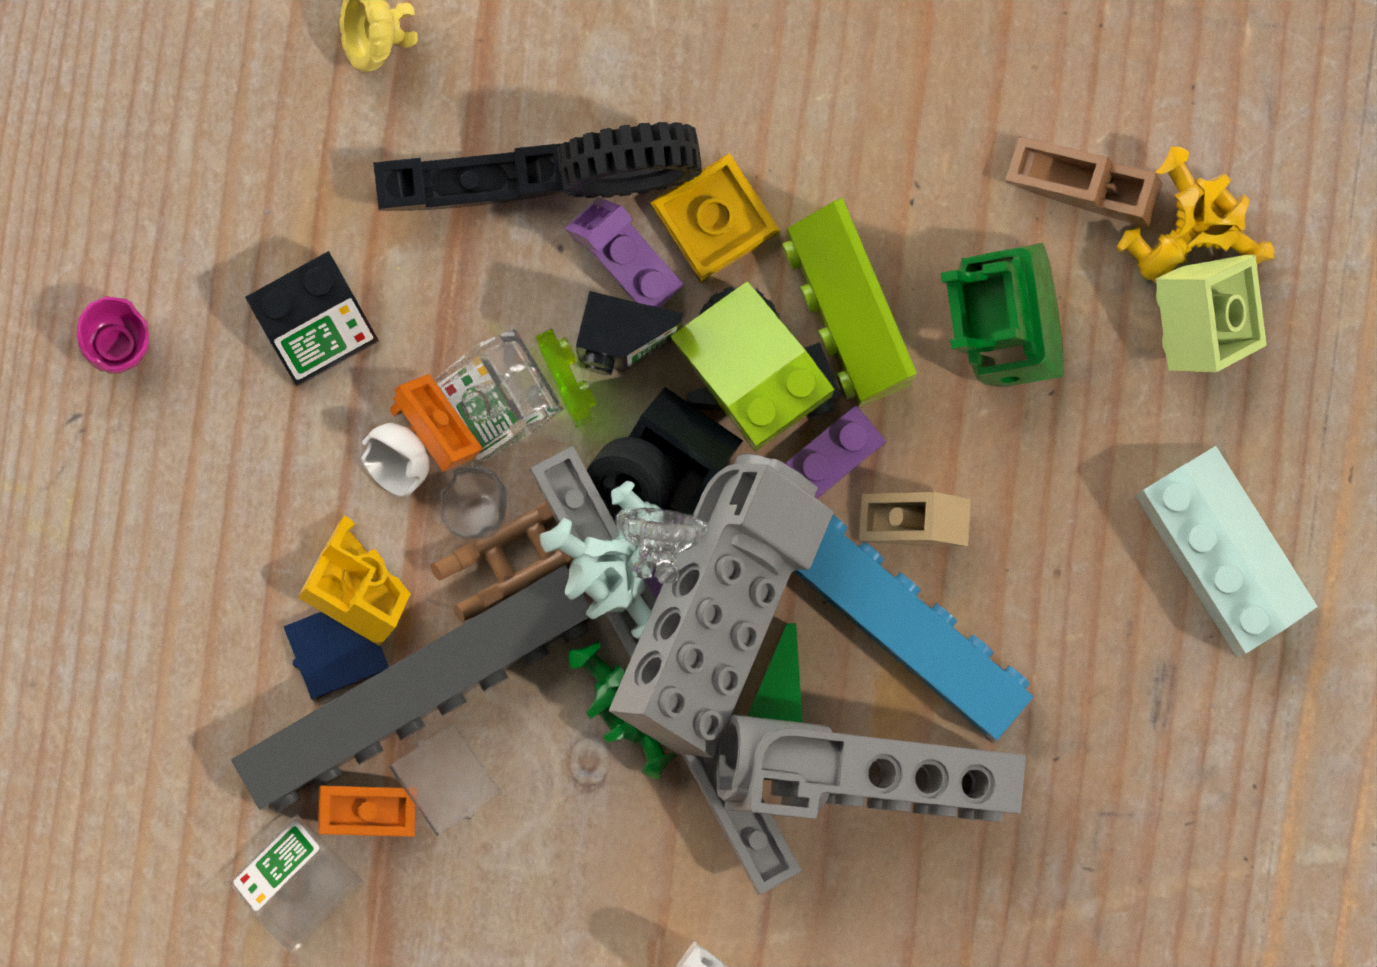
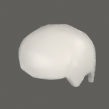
(396, 459)

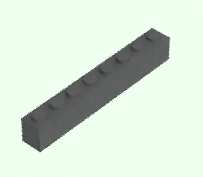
(411, 690)

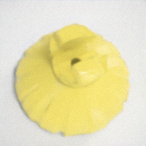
(371, 30)

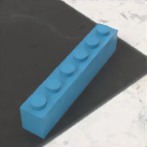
(915, 633)

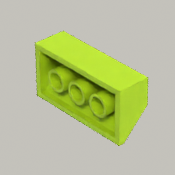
(849, 305)

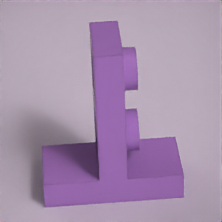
(624, 253)

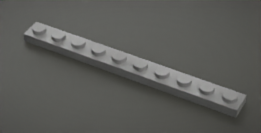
(751, 835)

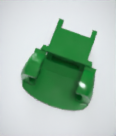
(1002, 304)

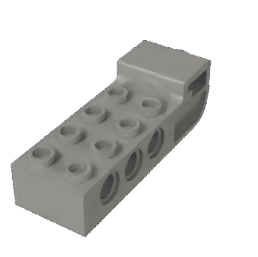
(720, 607)
(823, 767)

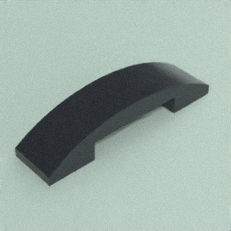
(468, 180)

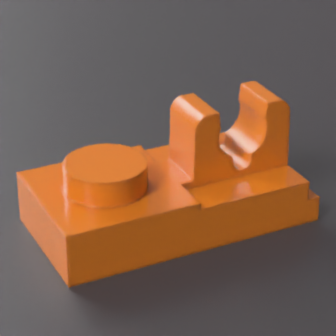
(435, 422)
(365, 811)

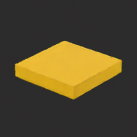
(715, 218)

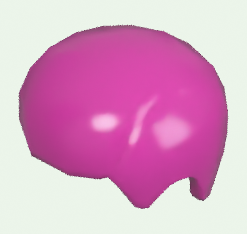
(112, 335)

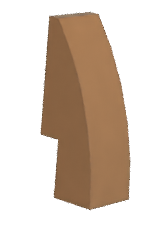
(1085, 181)

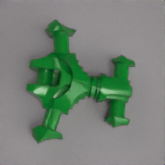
(605, 691)

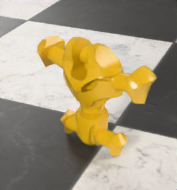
(1205, 217)

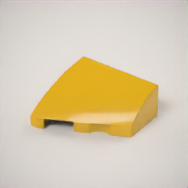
(355, 586)

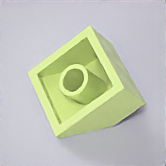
(1211, 314)

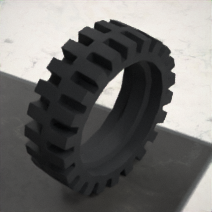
(629, 160)

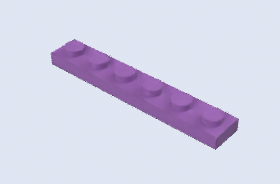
(828, 457)

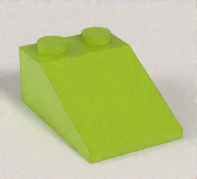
(752, 366)

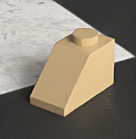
(915, 519)

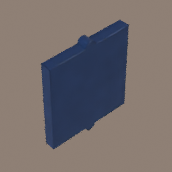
(332, 654)

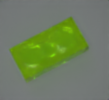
(558, 359)

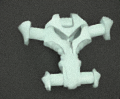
(604, 566)

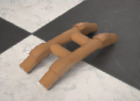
(491, 549)

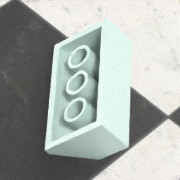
(1226, 551)

